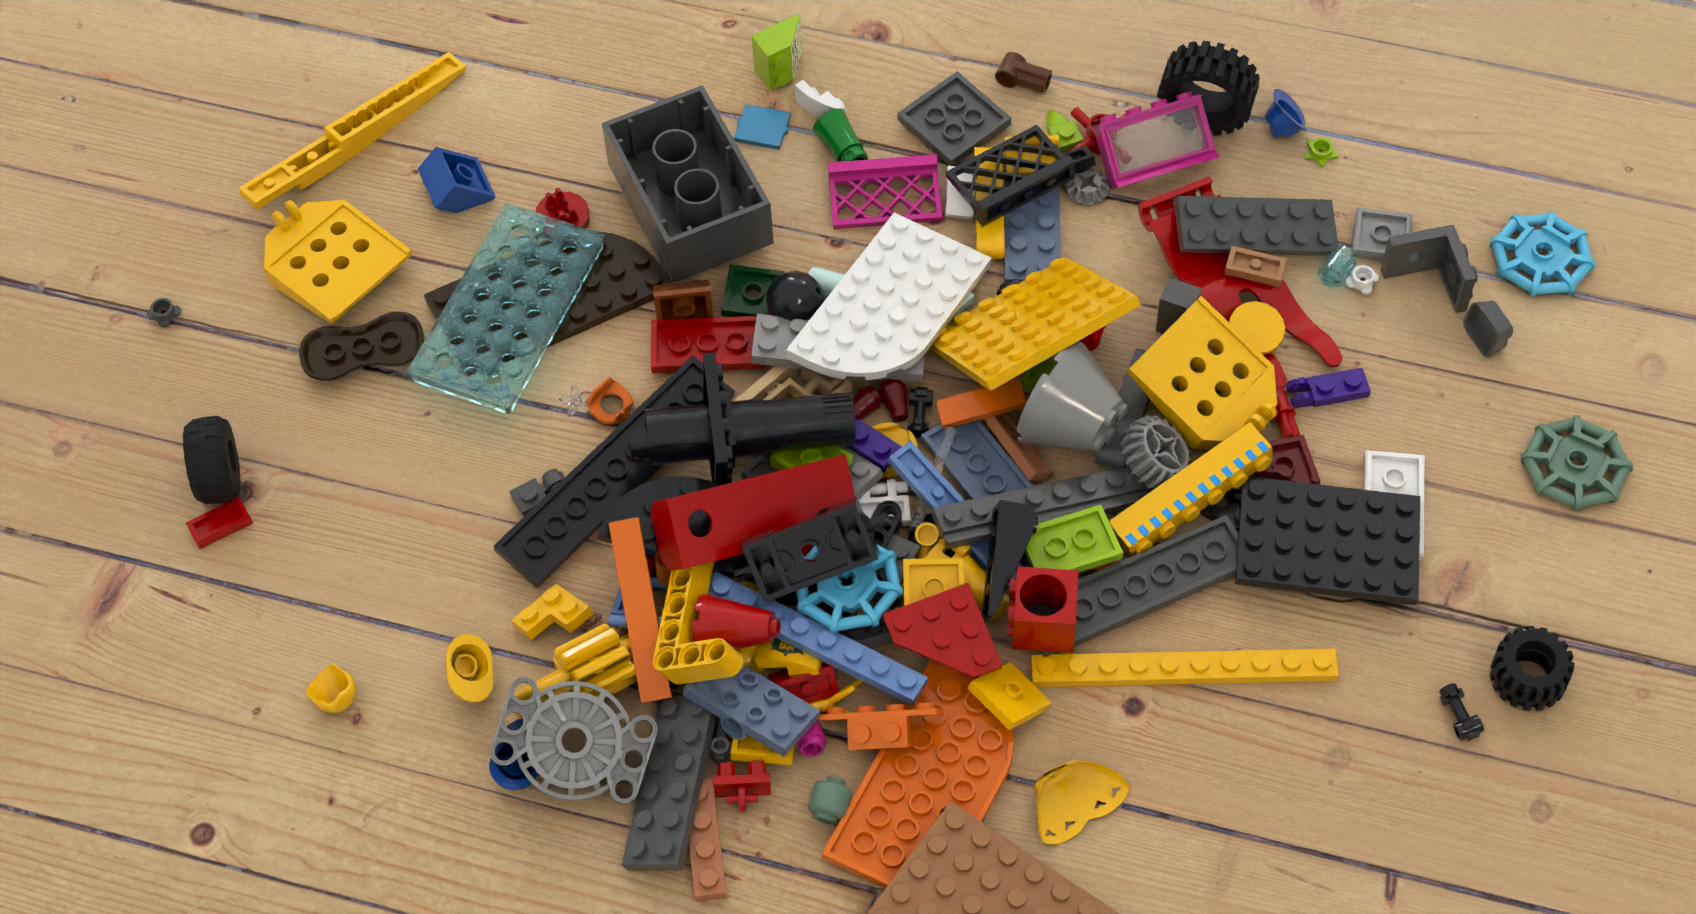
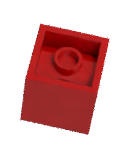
(1047, 587)

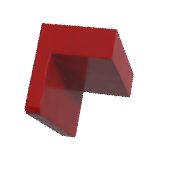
(808, 686)

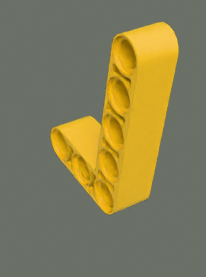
(675, 651)

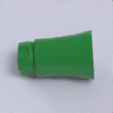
(839, 136)

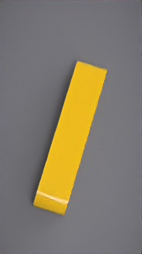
(990, 237)

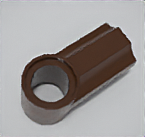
(1016, 71)

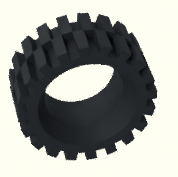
(1216, 66)

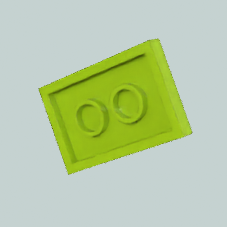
(1074, 542)

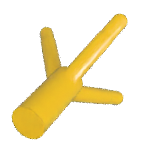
(822, 705)

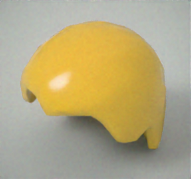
(332, 689)

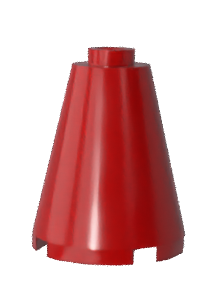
(734, 622)

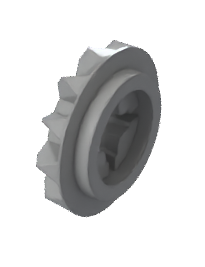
(1090, 194)

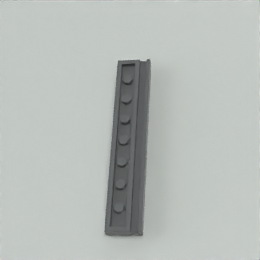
(971, 519)

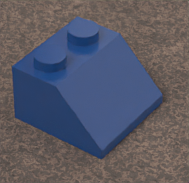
(455, 180)

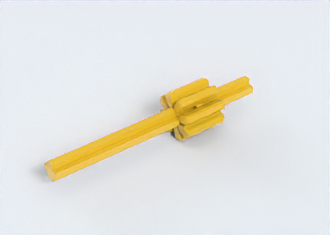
(593, 658)

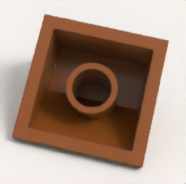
(683, 300)

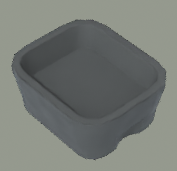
(1487, 327)

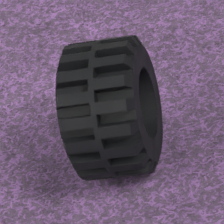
(1535, 647)

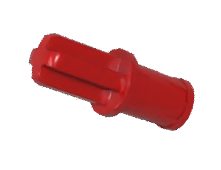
(1285, 415)

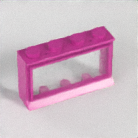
(1154, 140)

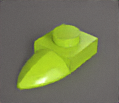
(1067, 130)

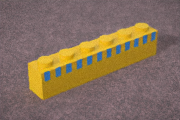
(1192, 490)

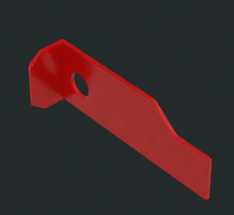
(746, 510)

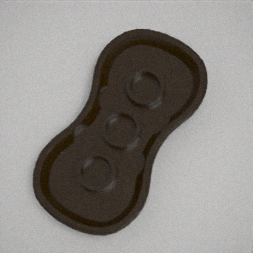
(337, 350)

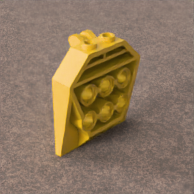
(329, 256)
(1187, 344)

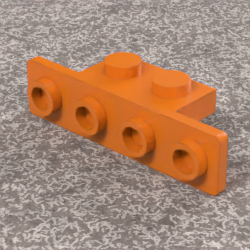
(880, 729)

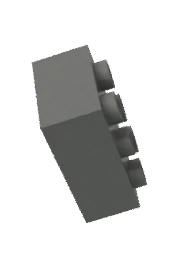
(688, 183)

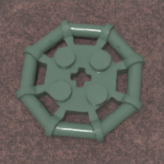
(1576, 477)

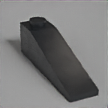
(1009, 536)

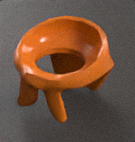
(609, 387)

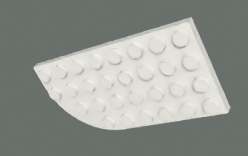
(889, 303)

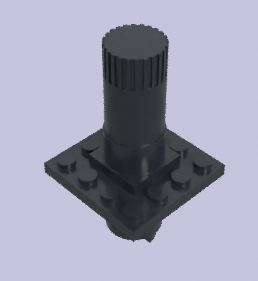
(732, 429)

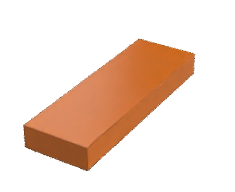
(981, 404)

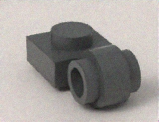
(531, 493)

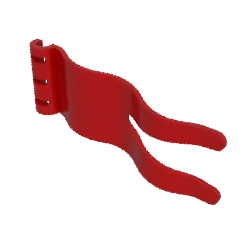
(1222, 290)

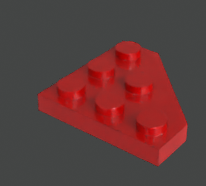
(946, 632)

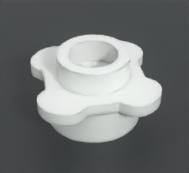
(1365, 273)

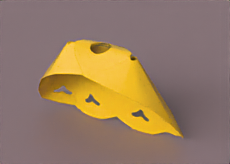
(1072, 797)

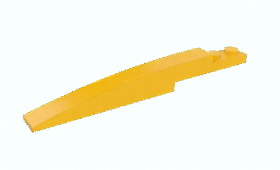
(353, 132)

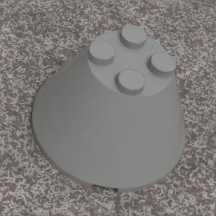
(1072, 405)

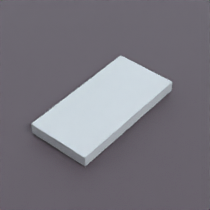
(1397, 474)

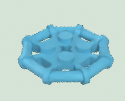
(1540, 266)
(854, 596)

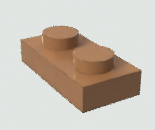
(1255, 266)

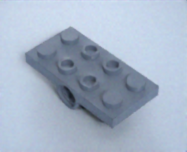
(755, 708)

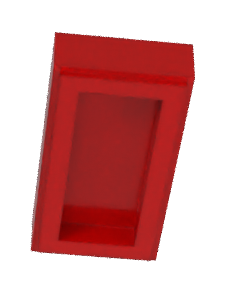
(219, 523)

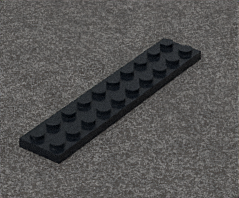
(593, 487)

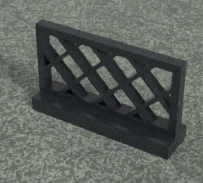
(1023, 188)

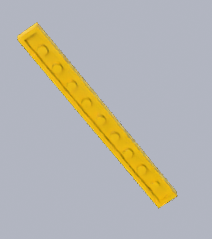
(1184, 667)

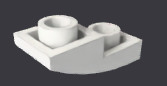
(813, 102)
(956, 205)

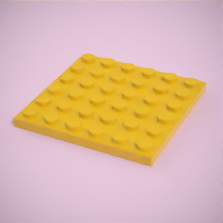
(1031, 322)

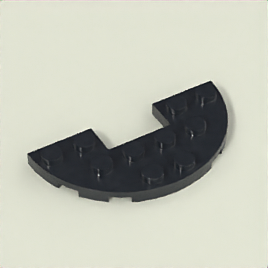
(639, 504)

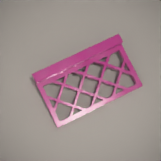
(884, 170)

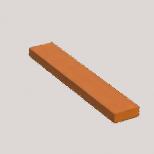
(638, 606)

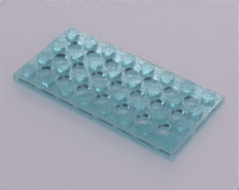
(488, 312)

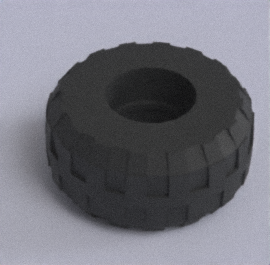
(211, 460)

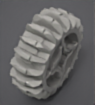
(1154, 450)

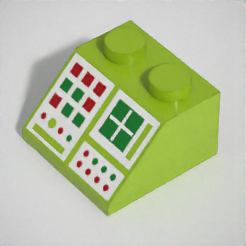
(778, 52)

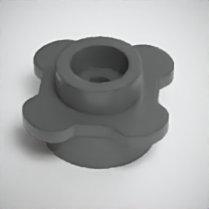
(160, 306)

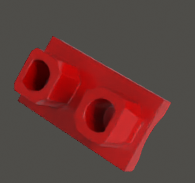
(742, 788)

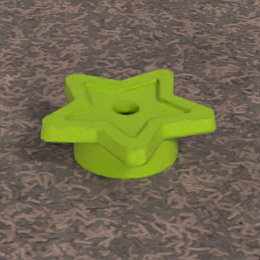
(1320, 144)

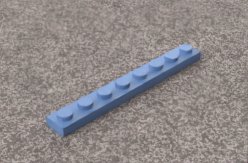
(827, 646)

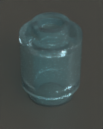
(1337, 266)

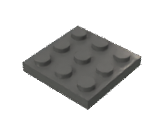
(954, 119)

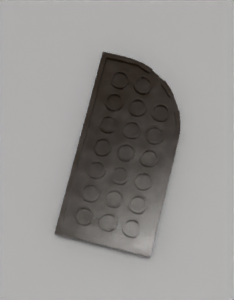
(616, 284)

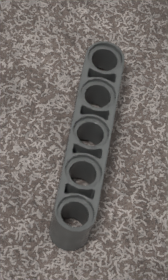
(1138, 403)

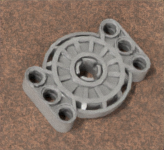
(604, 739)

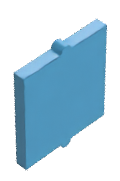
(762, 126)

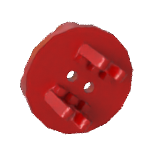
(561, 202)

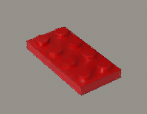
(678, 339)

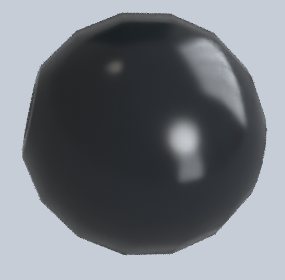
(794, 296)

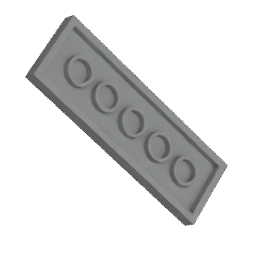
(775, 335)

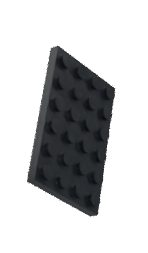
(1329, 540)

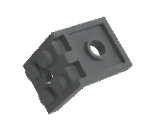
(1429, 250)

